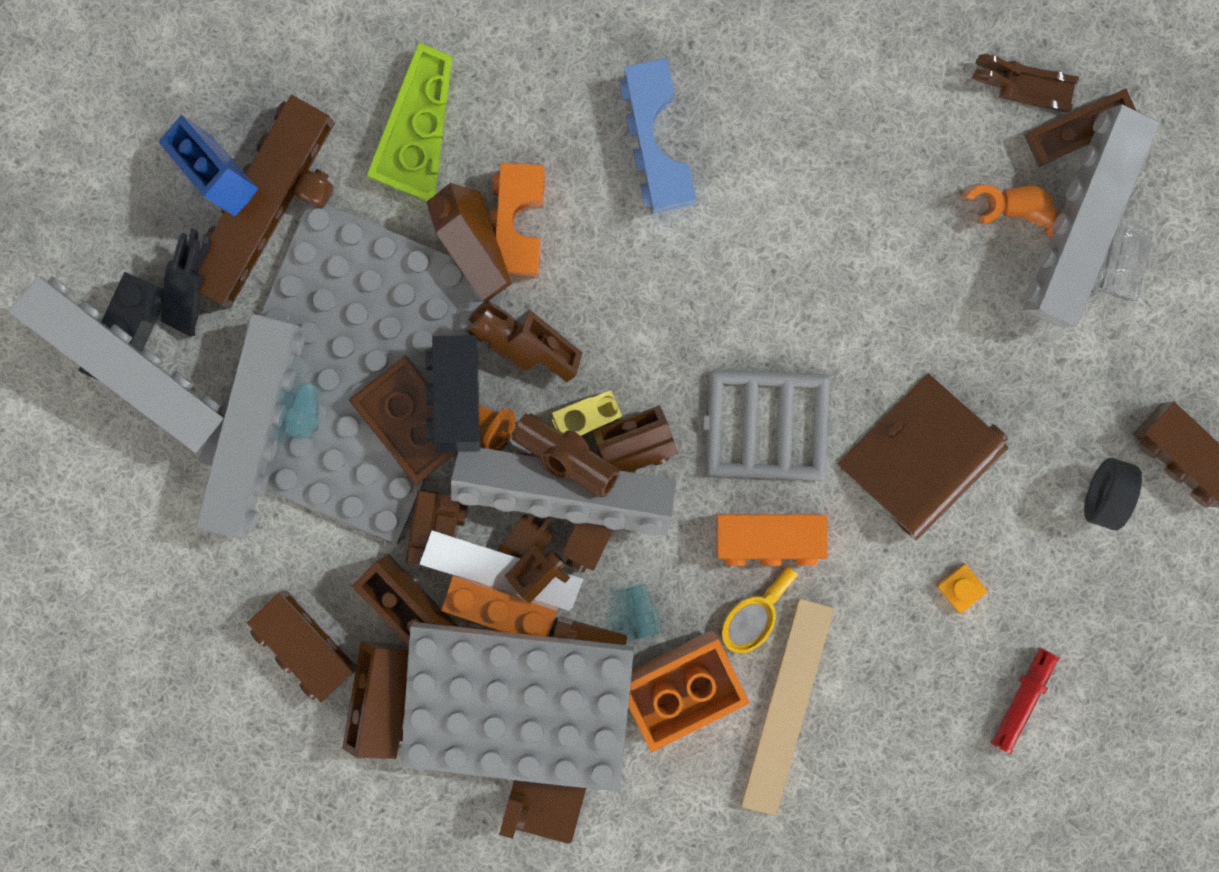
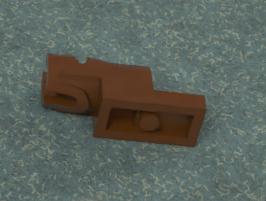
(524, 340)

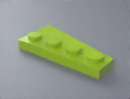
(413, 135)

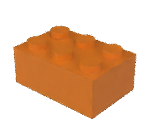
(684, 691)

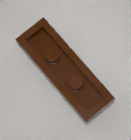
(1072, 130)

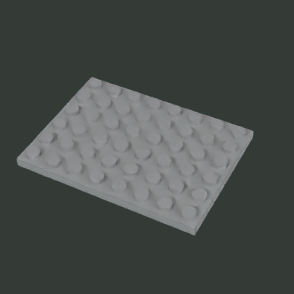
(362, 308)

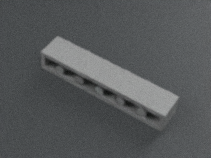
(1090, 216)
(116, 363)
(250, 426)
(524, 485)

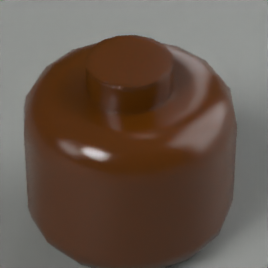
(313, 188)

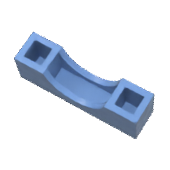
(649, 91)

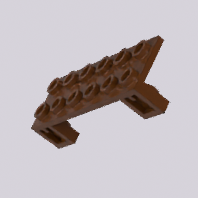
(550, 808)

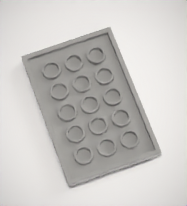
(516, 706)

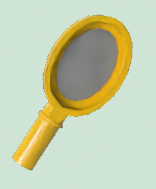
(754, 617)

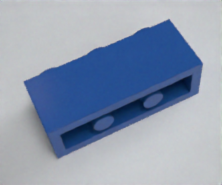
(208, 165)

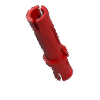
(1025, 700)

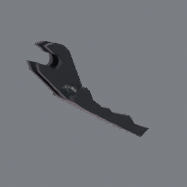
(184, 283)

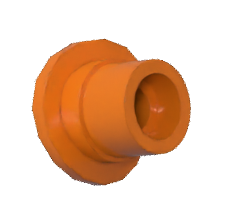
(495, 427)

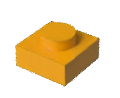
(961, 588)

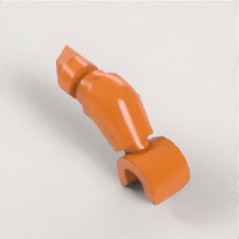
(1021, 202)

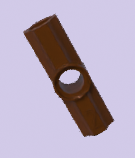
(565, 454)

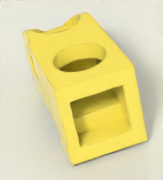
(587, 414)

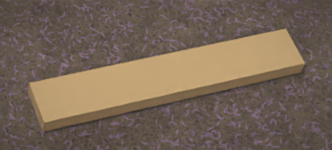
(787, 706)

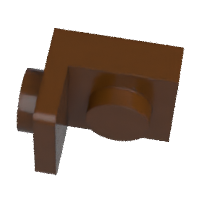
(535, 572)

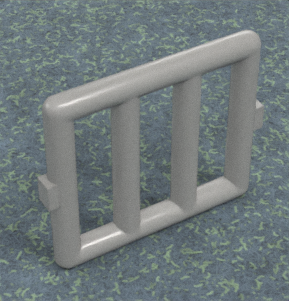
(751, 381)

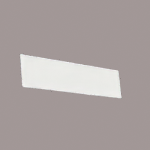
(489, 568)

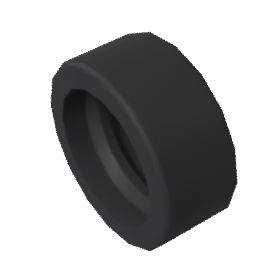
(1113, 494)

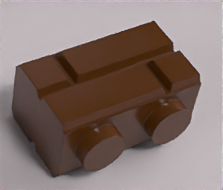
(637, 441)
(433, 513)

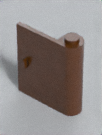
(928, 461)

